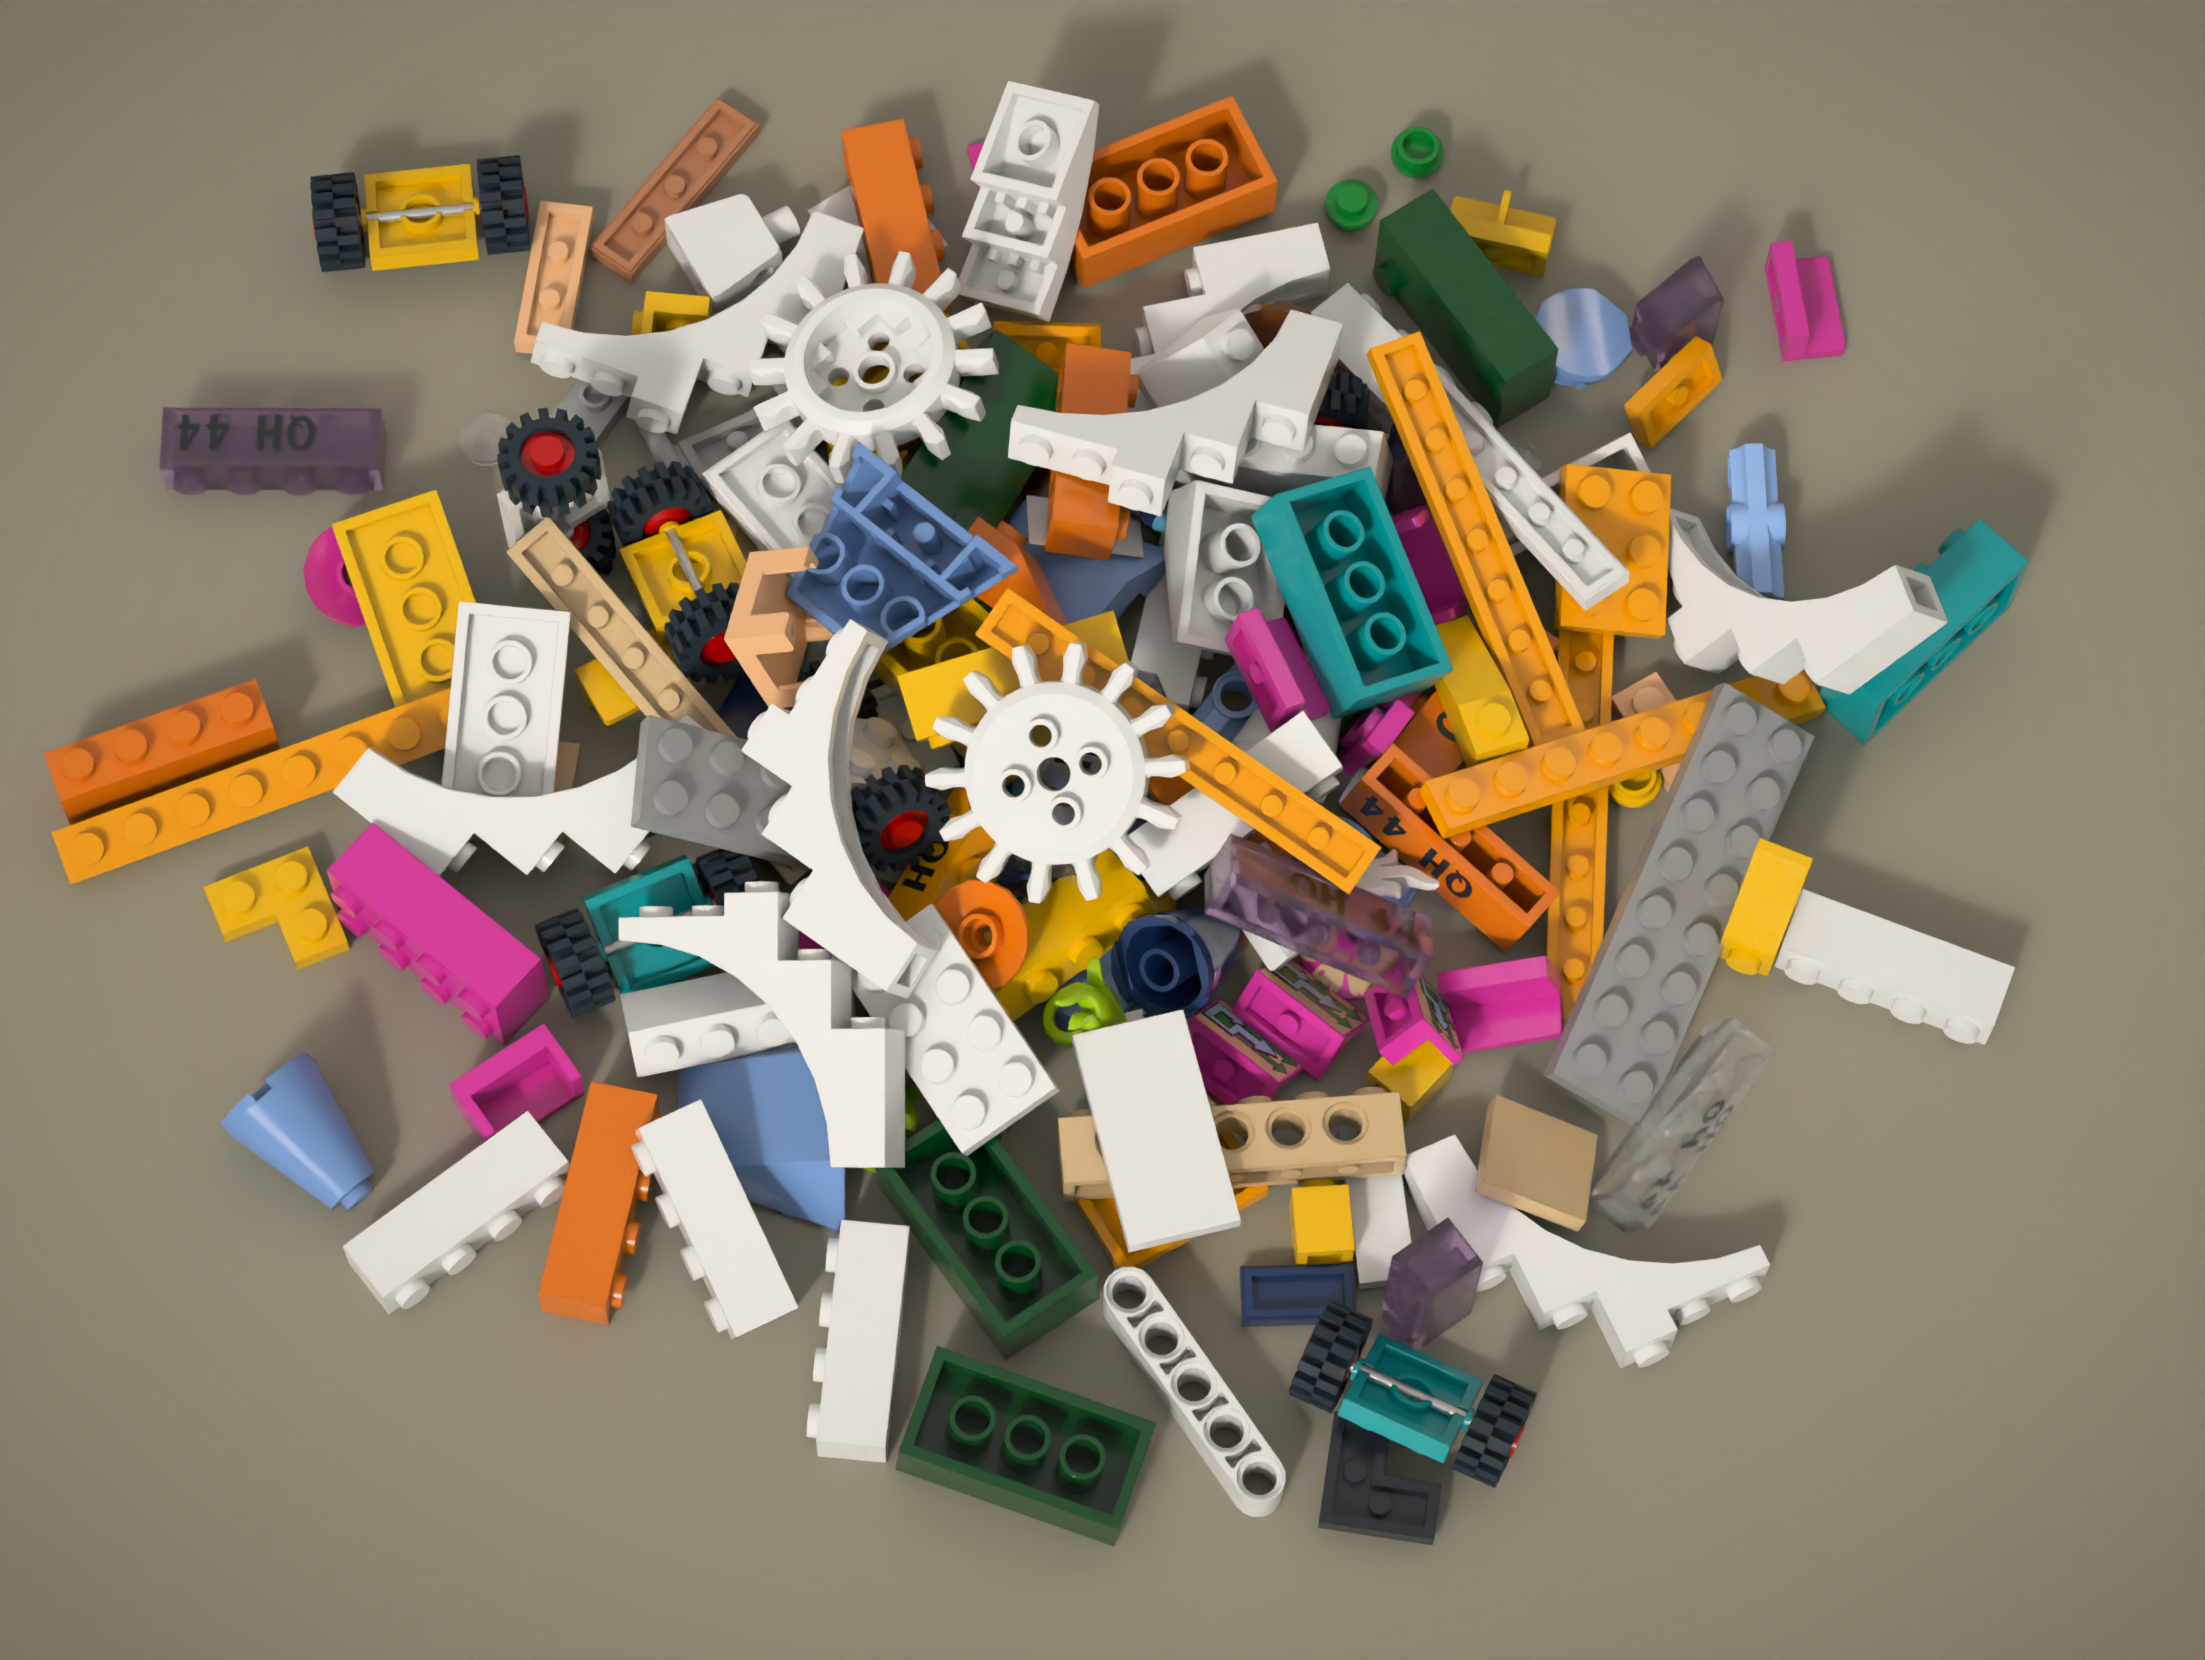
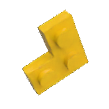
(281, 892)

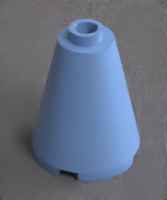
(304, 1134)

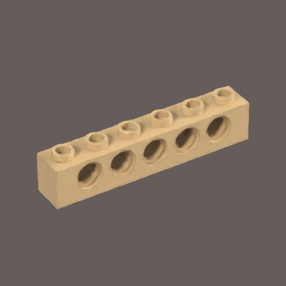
(1262, 1160)

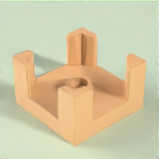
(769, 629)

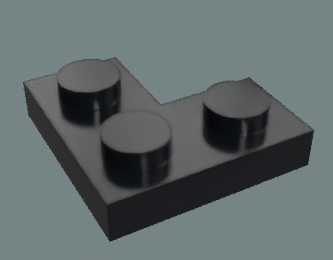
(1366, 1501)

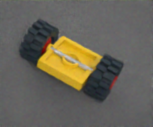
(420, 215)
(680, 565)

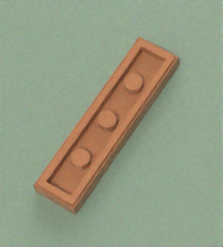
(674, 187)

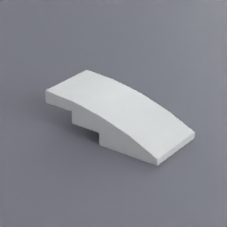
(1029, 200)

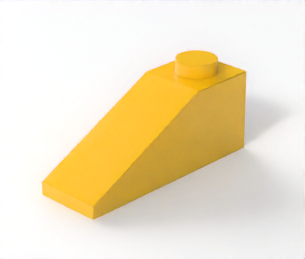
(1477, 697)
(1764, 908)

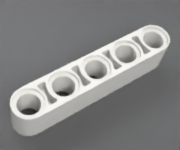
(1200, 1417)

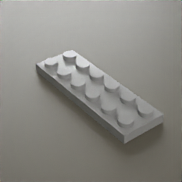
(711, 792)

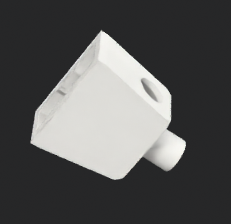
(729, 247)

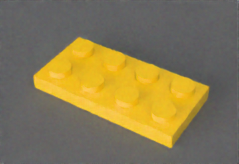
(407, 591)

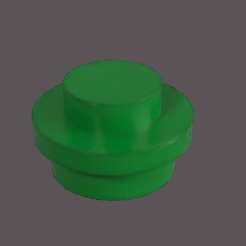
(1417, 152)
(1351, 205)

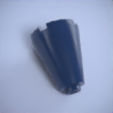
(1174, 959)

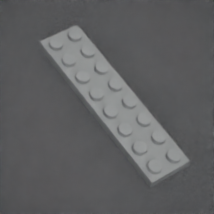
(1678, 905)

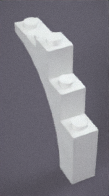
(1234, 275)
(664, 366)
(1204, 435)
(1834, 638)
(440, 820)
(815, 821)
(851, 1059)
(1561, 1280)

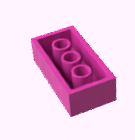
(437, 936)

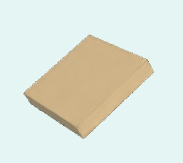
(1536, 1163)

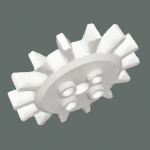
(839, 342)
(1080, 723)

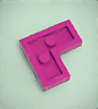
(1374, 733)

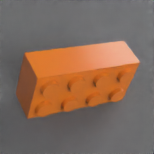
(1170, 191)

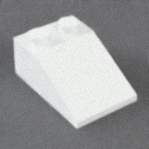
(1215, 564)

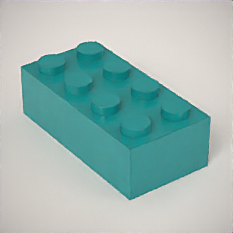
(1975, 586)
(1351, 592)

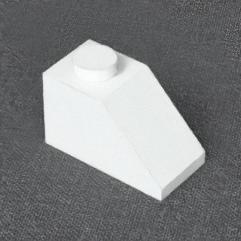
(1200, 359)

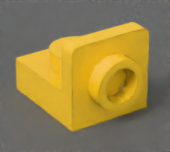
(669, 311)

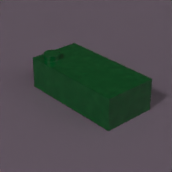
(1464, 308)
(978, 473)
(990, 1237)
(1025, 1445)

